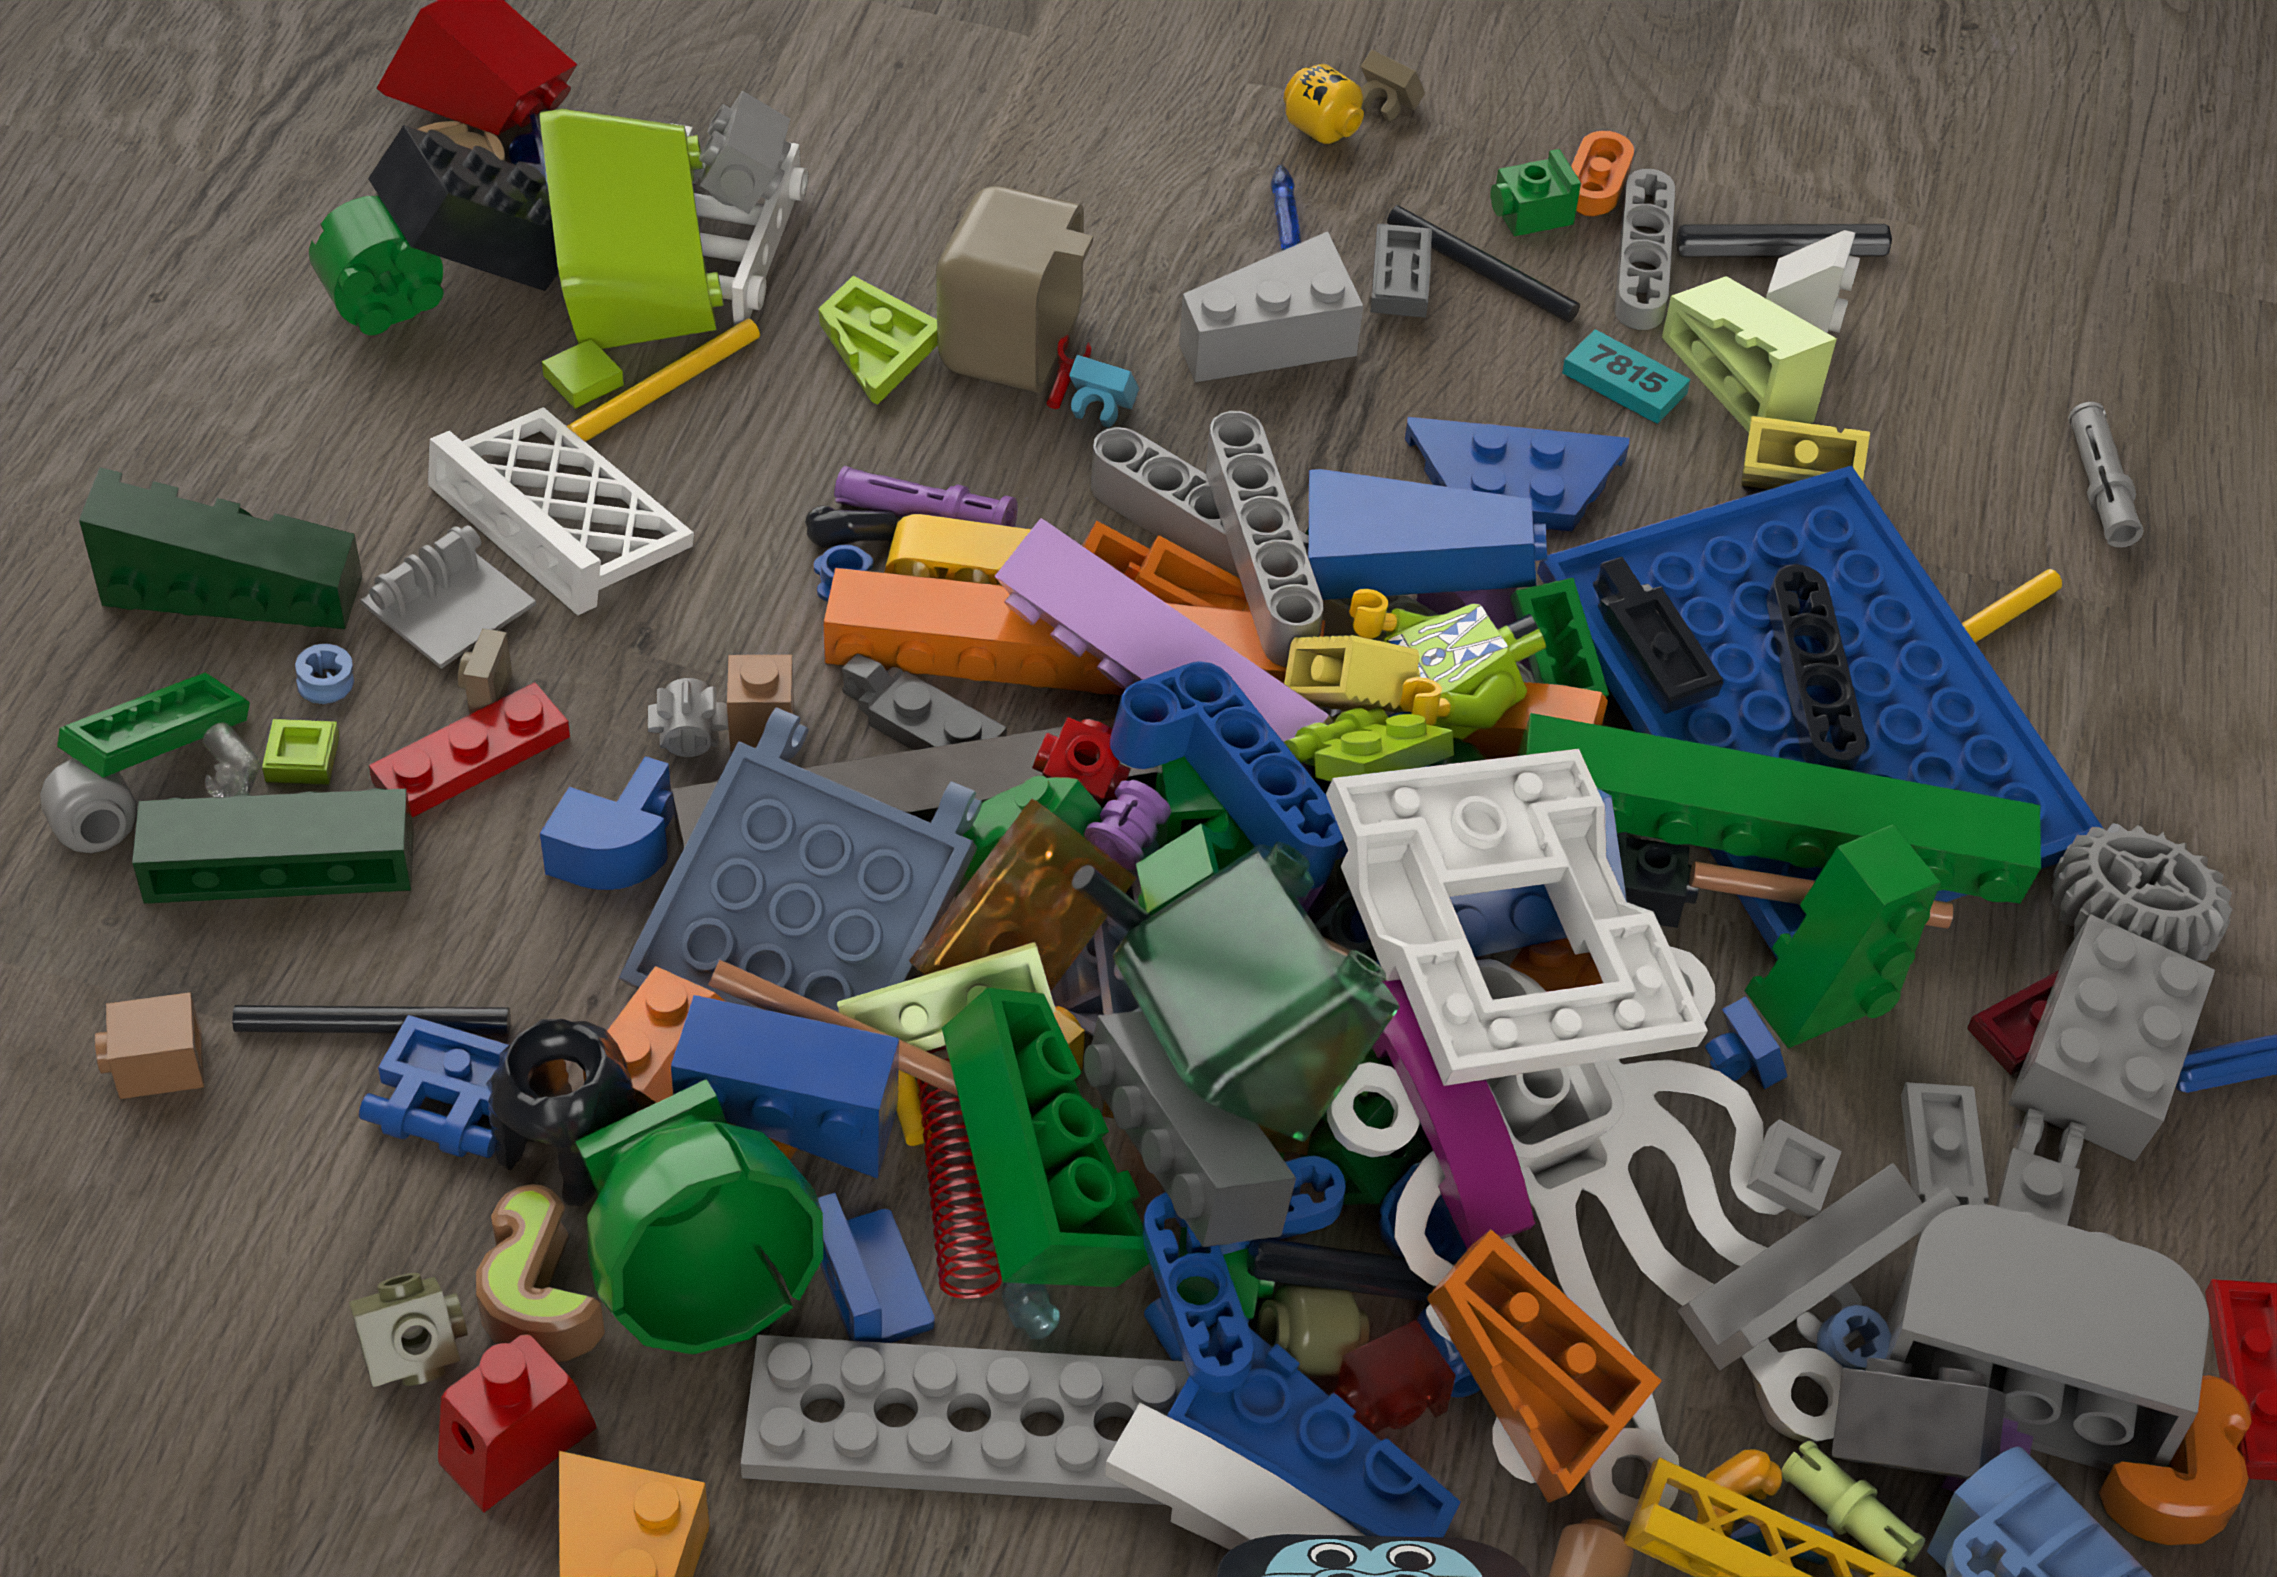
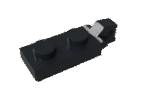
(1655, 638)

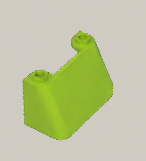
(627, 227)

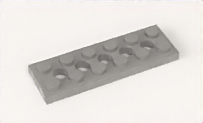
(935, 1384)

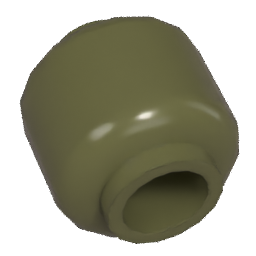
(1314, 1326)

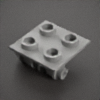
(446, 597)

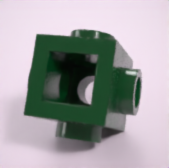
(1366, 1177)

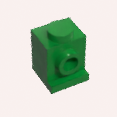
(1536, 195)

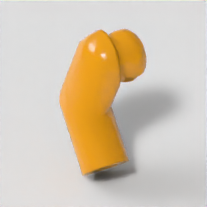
(1746, 1474)

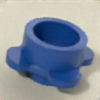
(839, 557)

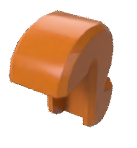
(2203, 1479)

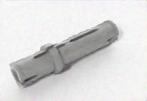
(2118, 516)

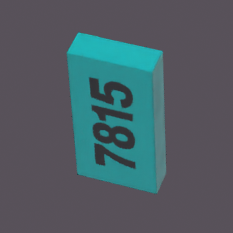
(1626, 376)

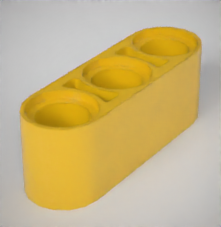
(951, 548)

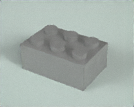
(2113, 1037)

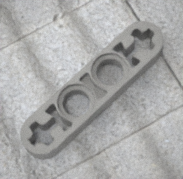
(1645, 248)

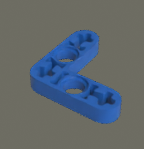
(1192, 1320)

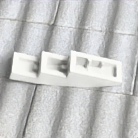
(1211, 1485)

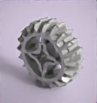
(2143, 888)

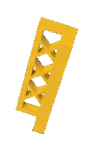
(1707, 1552)

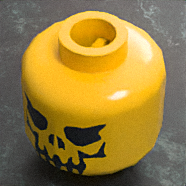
(1324, 103)

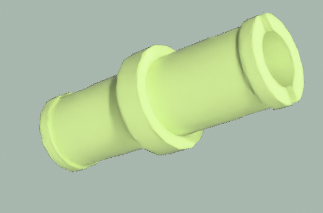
(1852, 1506)

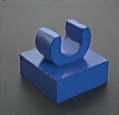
(1746, 1047)

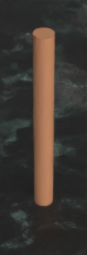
(1779, 888)
(780, 1000)

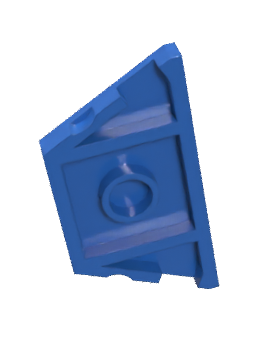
(1548, 466)

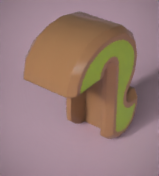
(517, 1275)

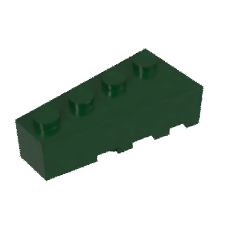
(215, 559)

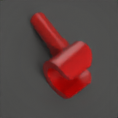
(1062, 380)

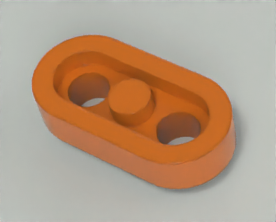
(1602, 168)

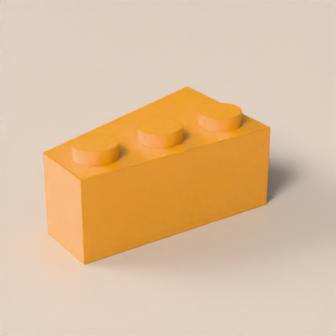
(628, 1520)

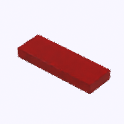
(2246, 1354)

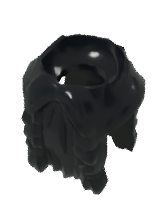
(537, 1102)

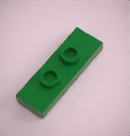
(152, 724)

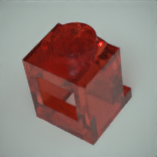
(1395, 1379)

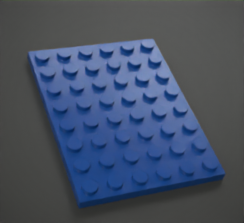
(1918, 677)

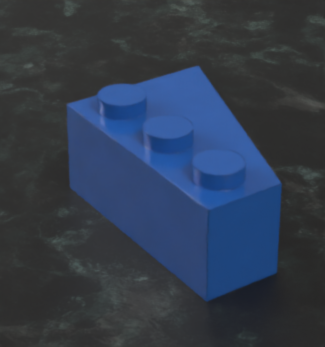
(794, 1079)

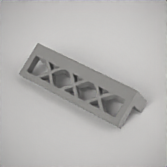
(1809, 1264)

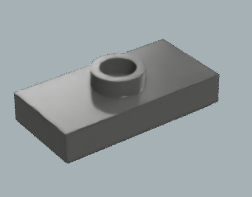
(1401, 270)

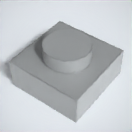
(1794, 1169)

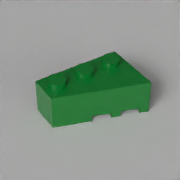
(1853, 942)

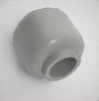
(87, 809)

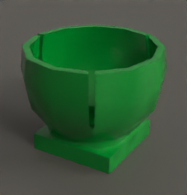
(686, 1221)

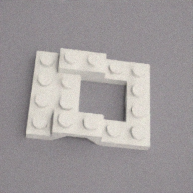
(1496, 828)

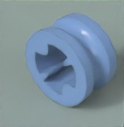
(315, 660)
(1849, 1319)

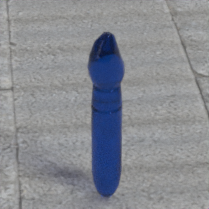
(1285, 208)

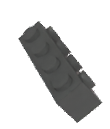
(1208, 1160)

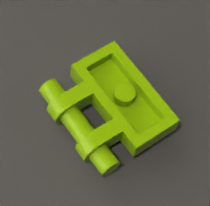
(1370, 743)

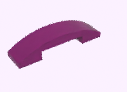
(1465, 1131)

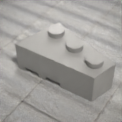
(1272, 314)

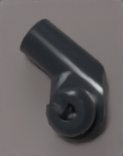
(841, 527)

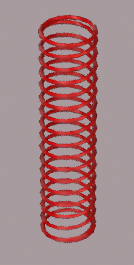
(967, 1250)

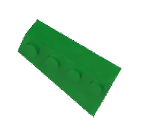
(1039, 1148)

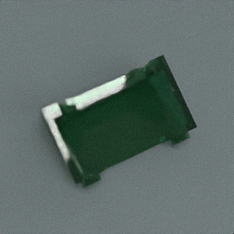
(1254, 994)

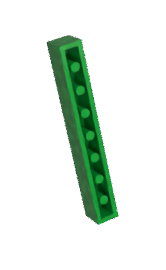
(1796, 807)

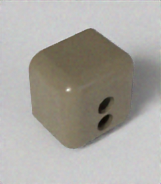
(1010, 286)

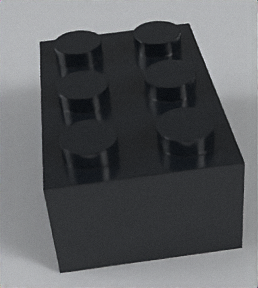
(469, 206)

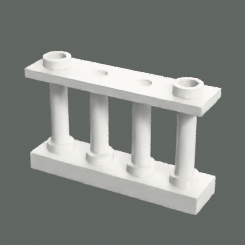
(749, 285)

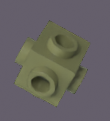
(412, 1355)

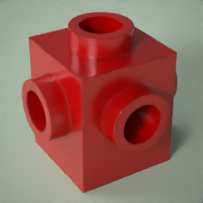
(1084, 755)

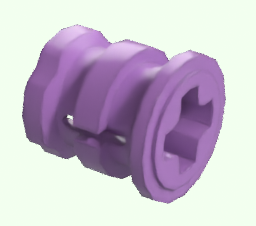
(1129, 823)

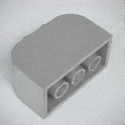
(2068, 1322)

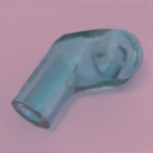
(1030, 1308)

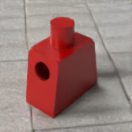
(509, 1420)

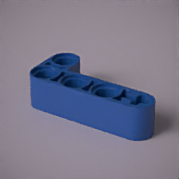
(1236, 753)

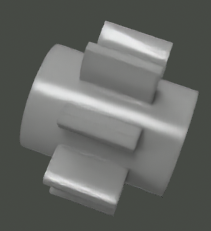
(687, 717)

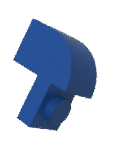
(609, 841)

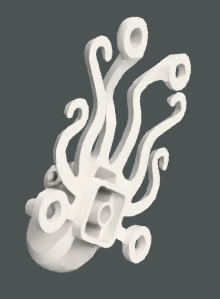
(1577, 1134)

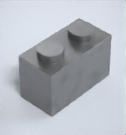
(1918, 1422)

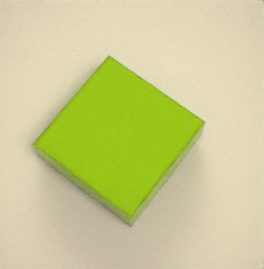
(582, 373)
(300, 751)

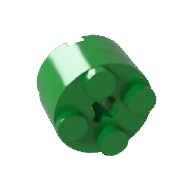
(373, 268)

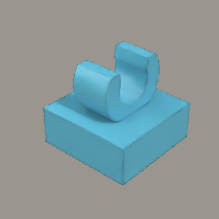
(1101, 383)

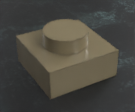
(485, 670)

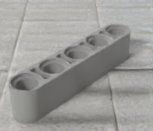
(1262, 534)

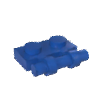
(443, 1066)

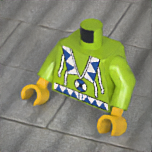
(1462, 664)

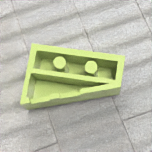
(1750, 351)

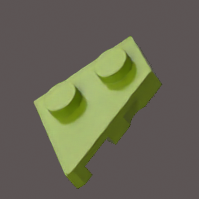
(877, 335)

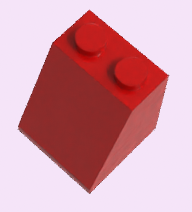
(478, 65)

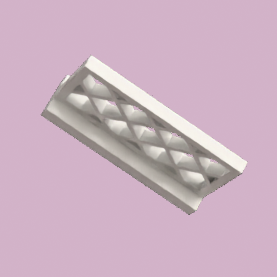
(524, 523)

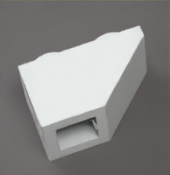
(1811, 281)

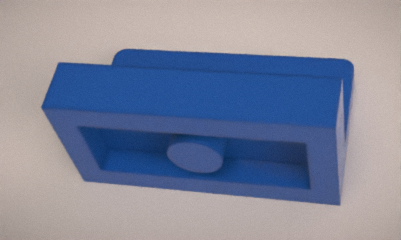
(872, 1276)

